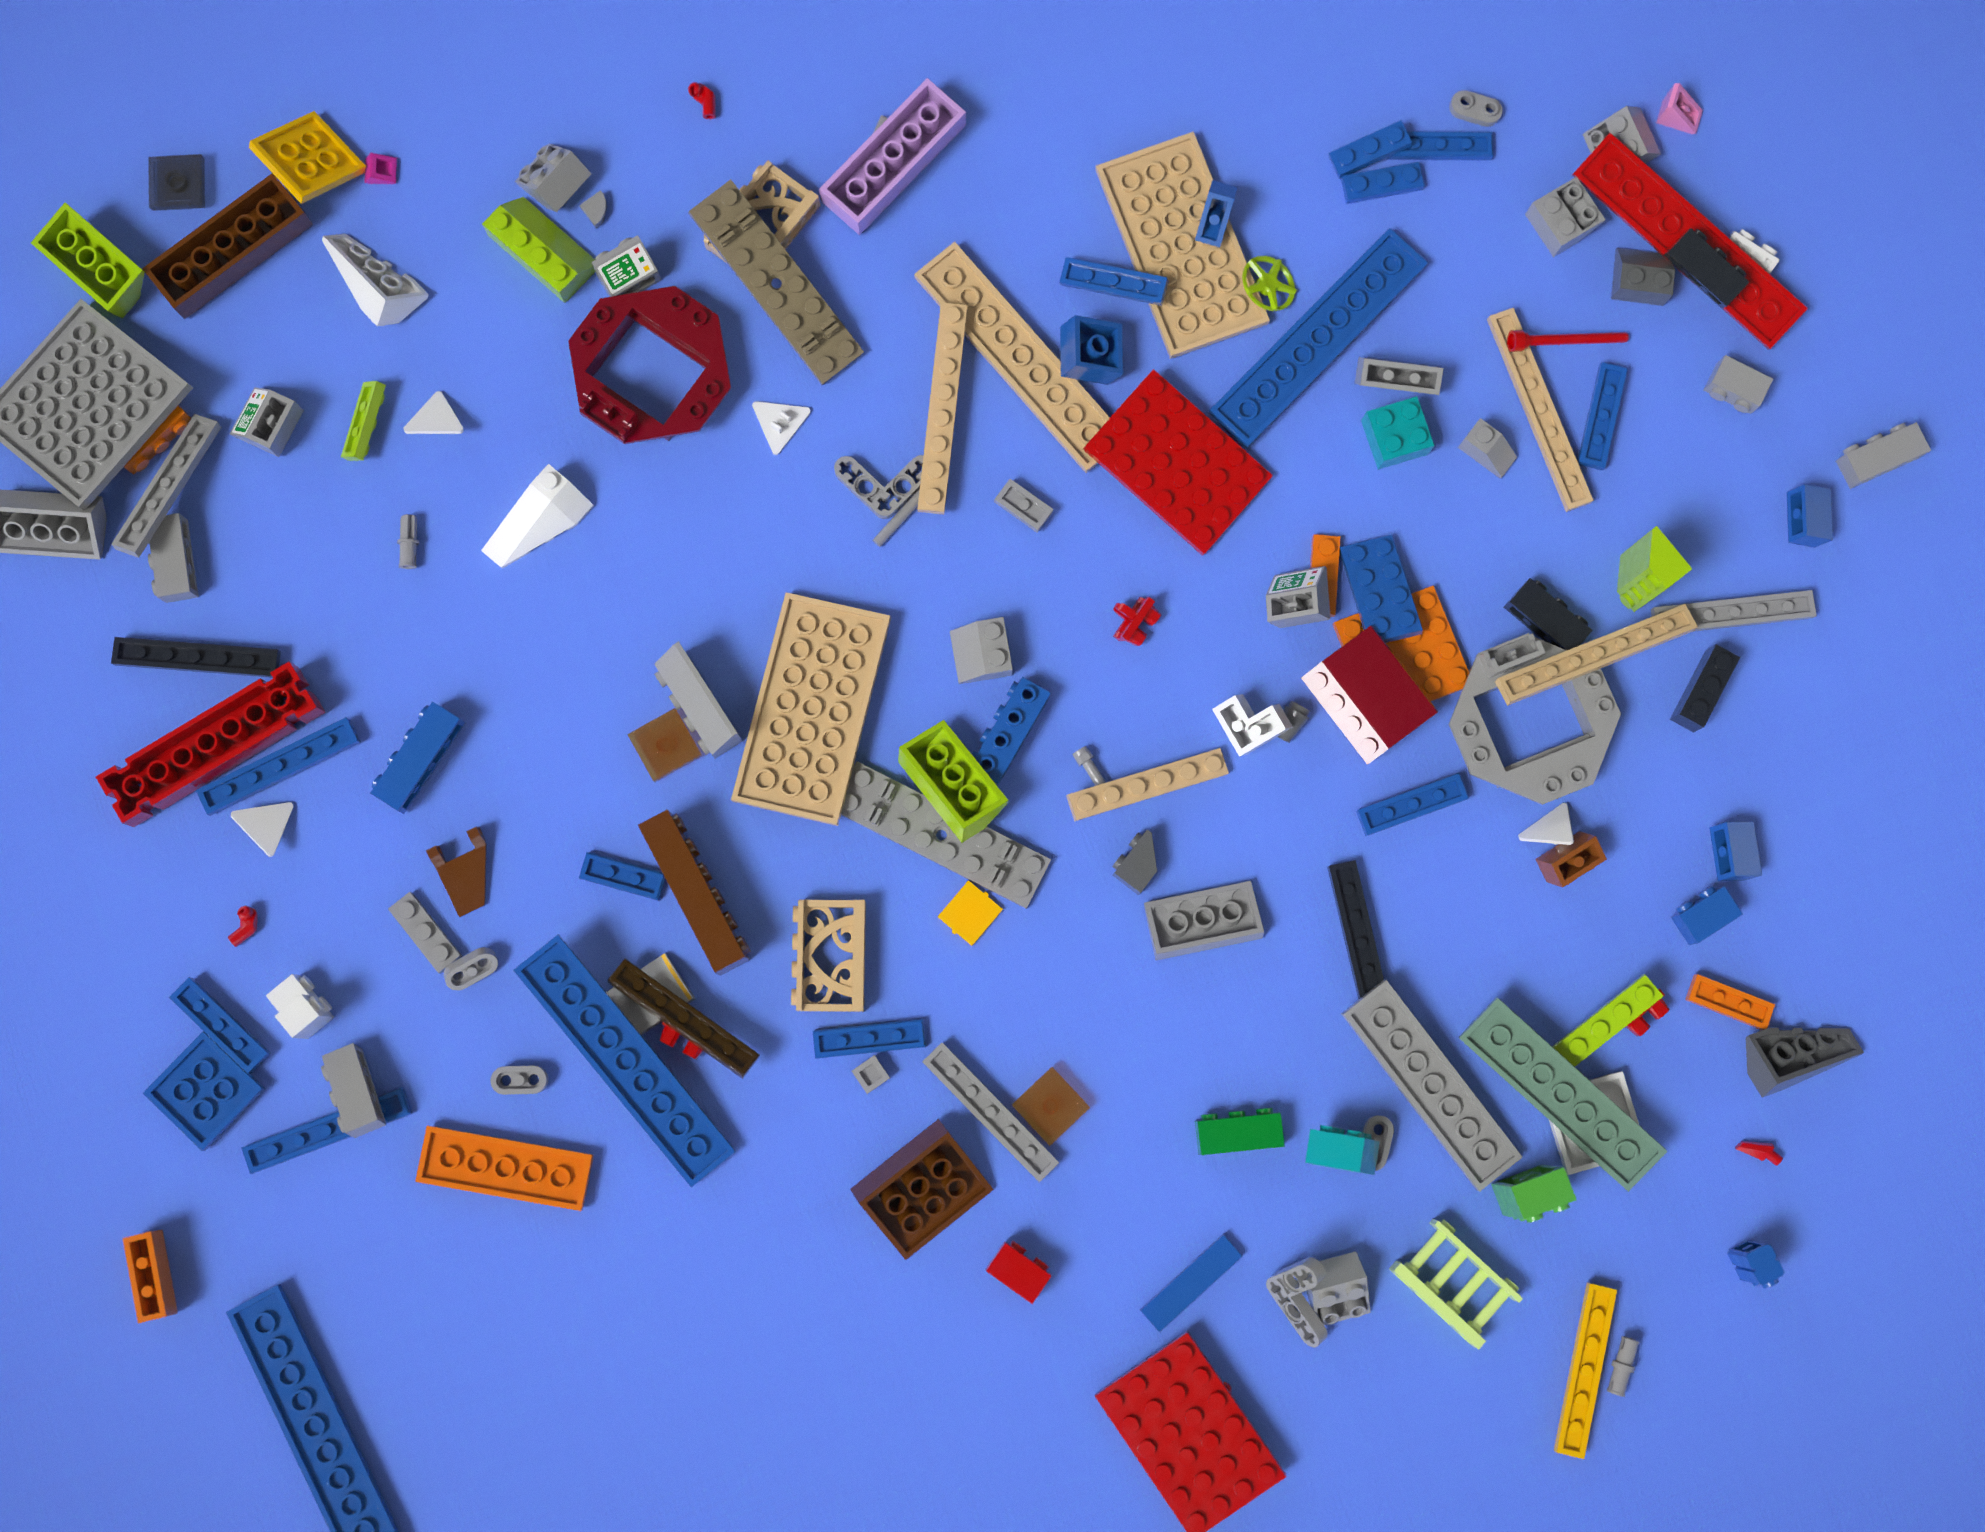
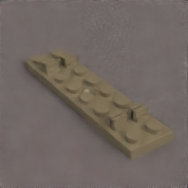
(757, 260)

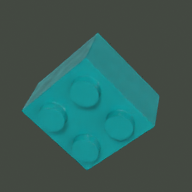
(1397, 432)
(1347, 1152)

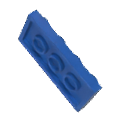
(1381, 588)

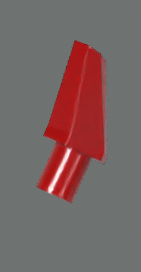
(1760, 1151)

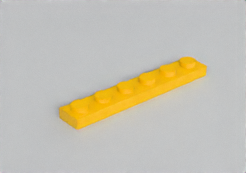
(1585, 1370)

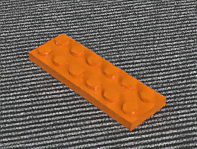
(504, 1168)

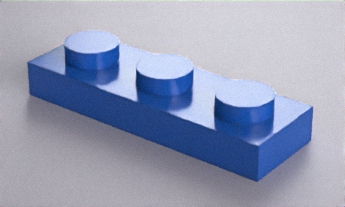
(1370, 149)
(1382, 182)

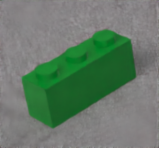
(1239, 1132)

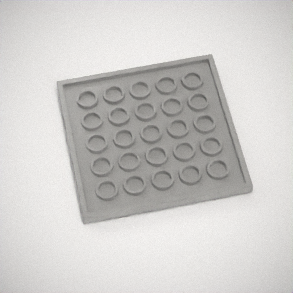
(85, 404)

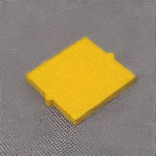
(970, 913)

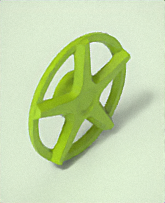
(1268, 283)

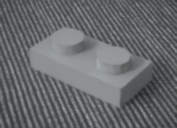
(1023, 505)

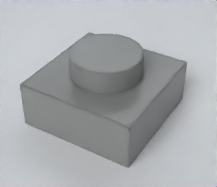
(870, 1074)

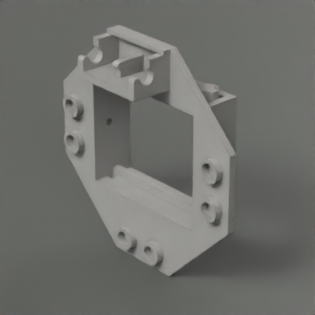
(1554, 770)

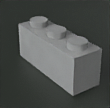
(1399, 375)
(1882, 454)
(173, 560)
(352, 1091)

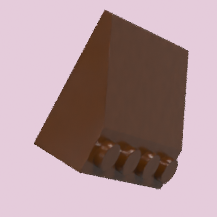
(921, 1189)

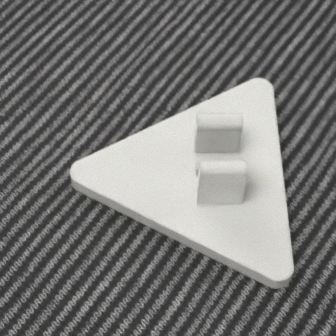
(434, 418)
(779, 422)
(264, 824)
(1551, 828)

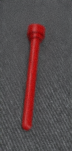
(1518, 340)

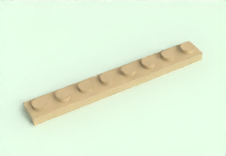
(942, 408)
(1541, 414)
(1595, 654)

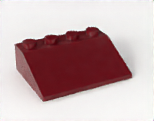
(1369, 694)

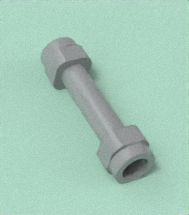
(1083, 758)

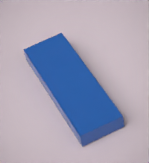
(622, 876)

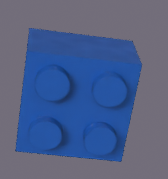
(1091, 350)

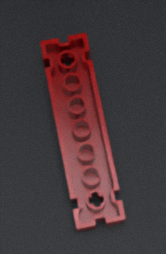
(210, 744)

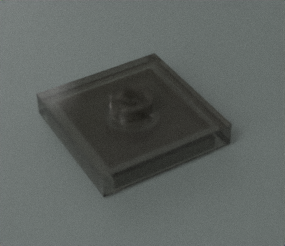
(176, 182)

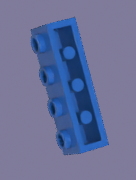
(1011, 728)
(417, 757)

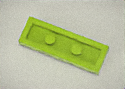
(363, 421)

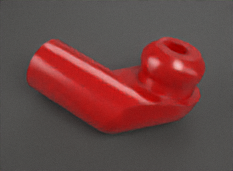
(705, 98)
(248, 925)

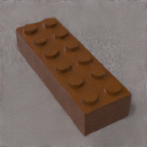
(227, 246)
(694, 893)

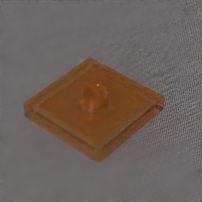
(664, 745)
(1050, 1106)

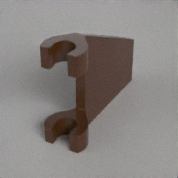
(465, 875)

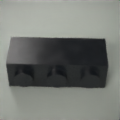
(1707, 267)
(1547, 616)
(1704, 688)

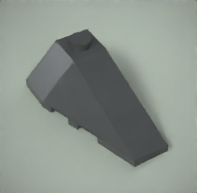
(1790, 1056)

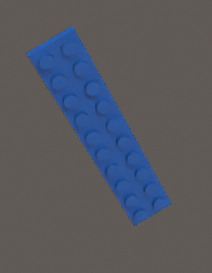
(1318, 338)
(624, 1060)
(309, 1414)

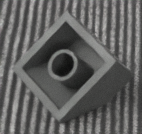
(1642, 277)

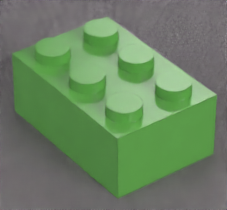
(1534, 1192)

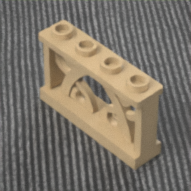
(798, 212)
(851, 987)

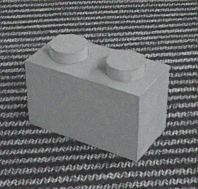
(1738, 385)

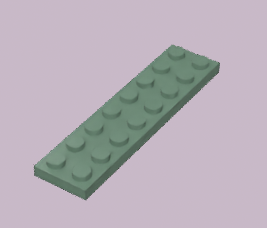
(1562, 1094)

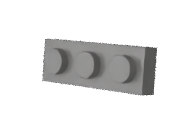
(424, 932)

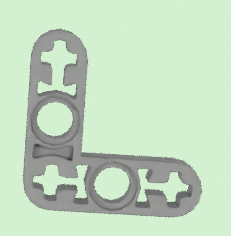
(879, 492)
(1288, 1294)

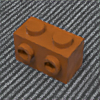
(1568, 862)

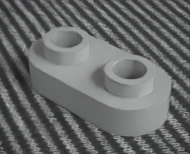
(1476, 109)
(471, 968)
(520, 1080)
(1385, 1137)

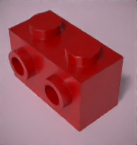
(1018, 1271)

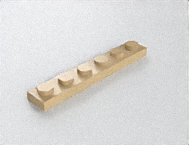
(1147, 784)

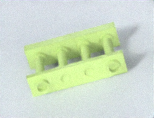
(1430, 1290)

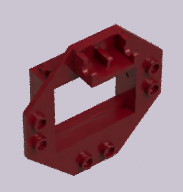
(677, 321)

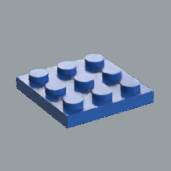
(203, 1091)

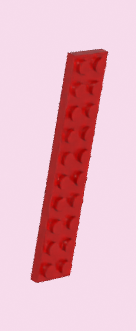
(1664, 215)

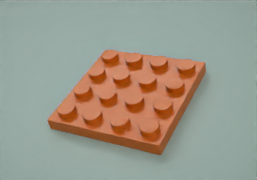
(1429, 658)

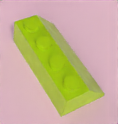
(540, 247)
(91, 260)
(1649, 569)
(952, 780)

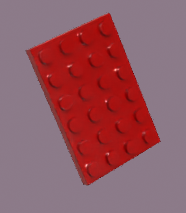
(1177, 462)
(1190, 1435)

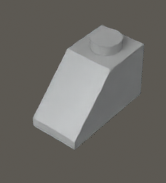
(1488, 448)

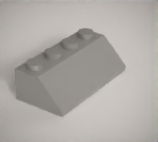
(50, 525)
(697, 702)

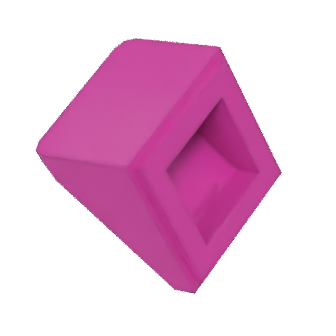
(380, 169)

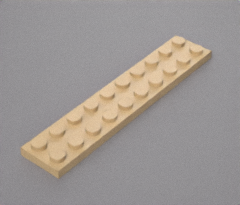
(1015, 352)

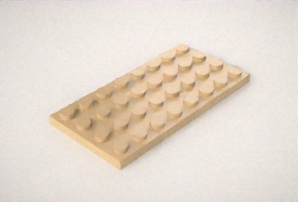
(1158, 209)
(811, 709)

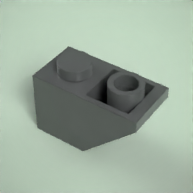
(1139, 865)

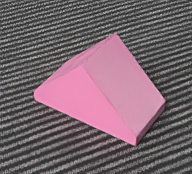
(1680, 110)

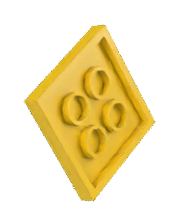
(307, 157)

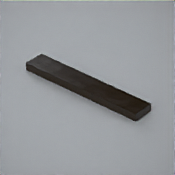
(683, 1018)

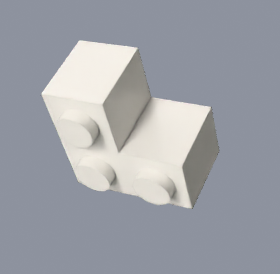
(1250, 730)
(299, 1007)

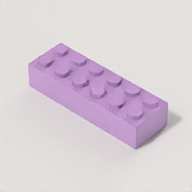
(893, 156)

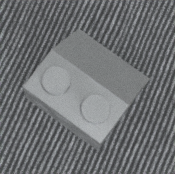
(981, 651)

